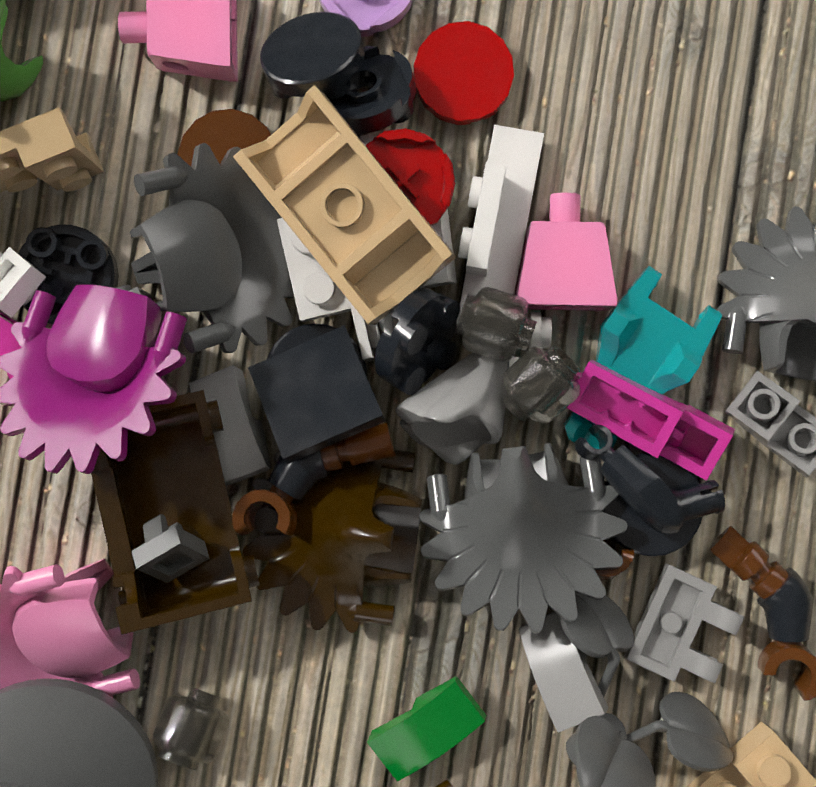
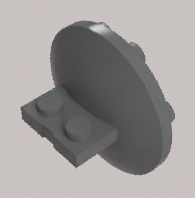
(71, 738)

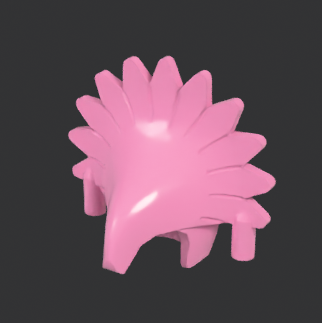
(56, 632)

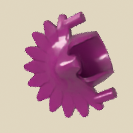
(88, 374)

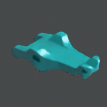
(647, 346)

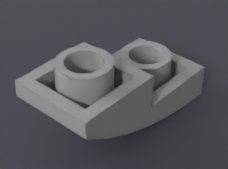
(777, 422)
(243, 441)
(562, 675)

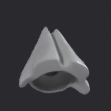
(458, 409)

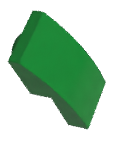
(427, 730)

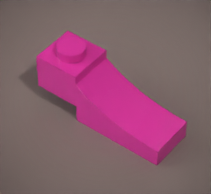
(651, 420)

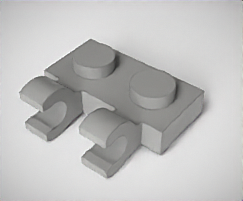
(672, 622)

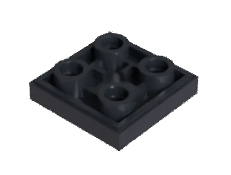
(316, 395)

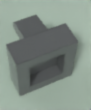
(168, 550)

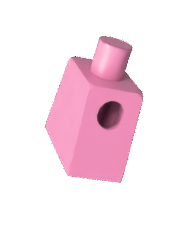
(186, 36)
(566, 261)

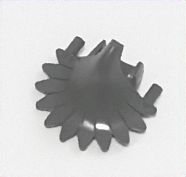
(214, 250)
(778, 294)
(523, 536)

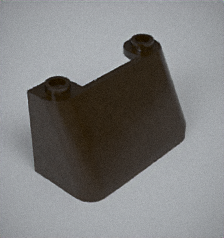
(182, 478)

